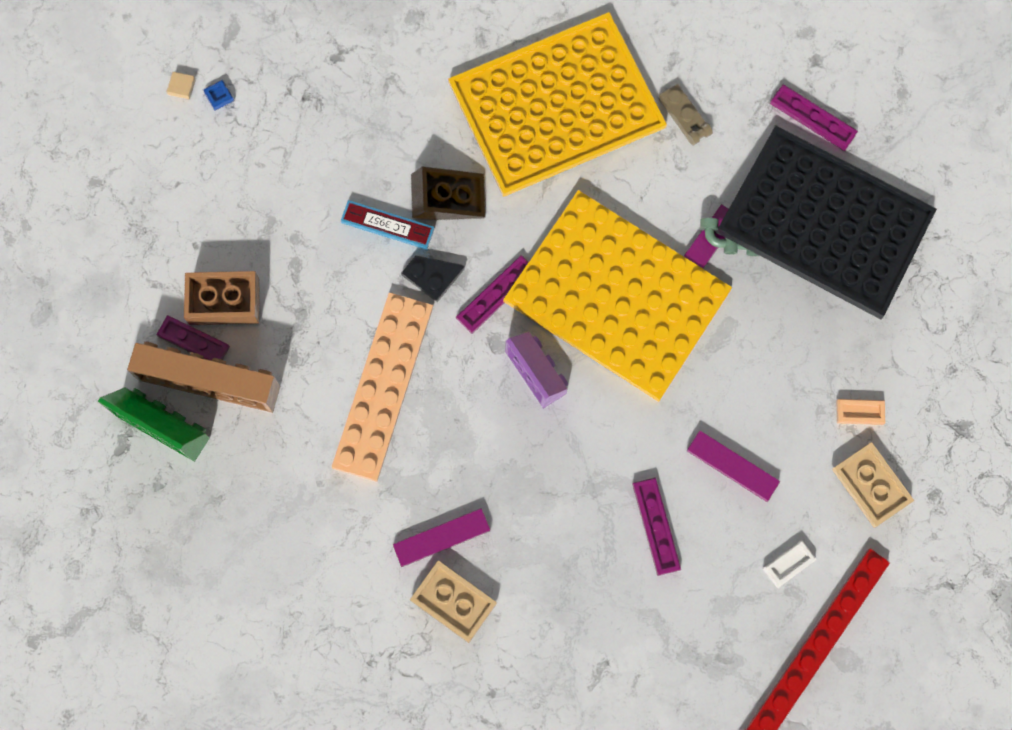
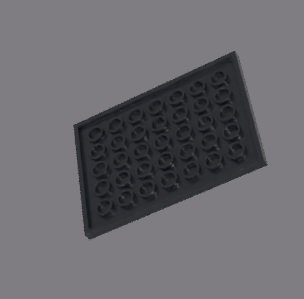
(827, 222)

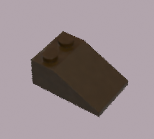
(447, 194)

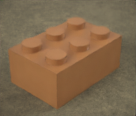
(221, 298)

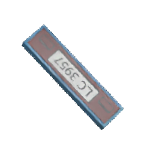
(387, 225)

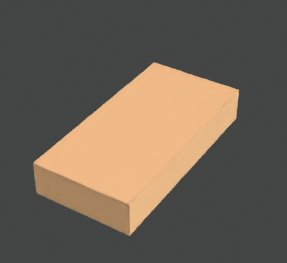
(860, 411)

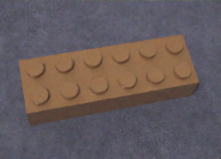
(204, 377)

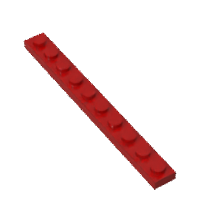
(820, 642)

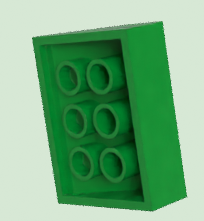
(156, 422)

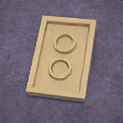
(873, 485)
(453, 601)

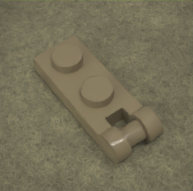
(685, 114)

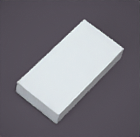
(789, 563)

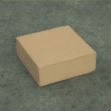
(181, 85)

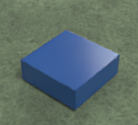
(218, 95)

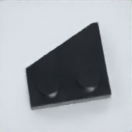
(432, 275)

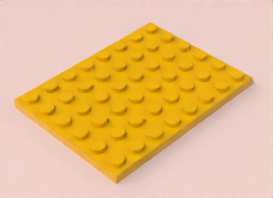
(556, 104)
(618, 295)

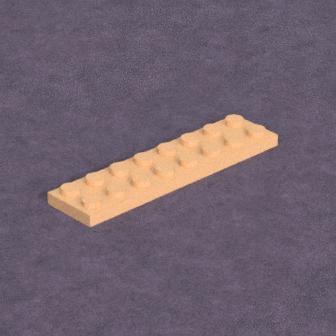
(382, 387)

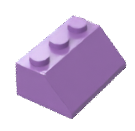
(536, 368)

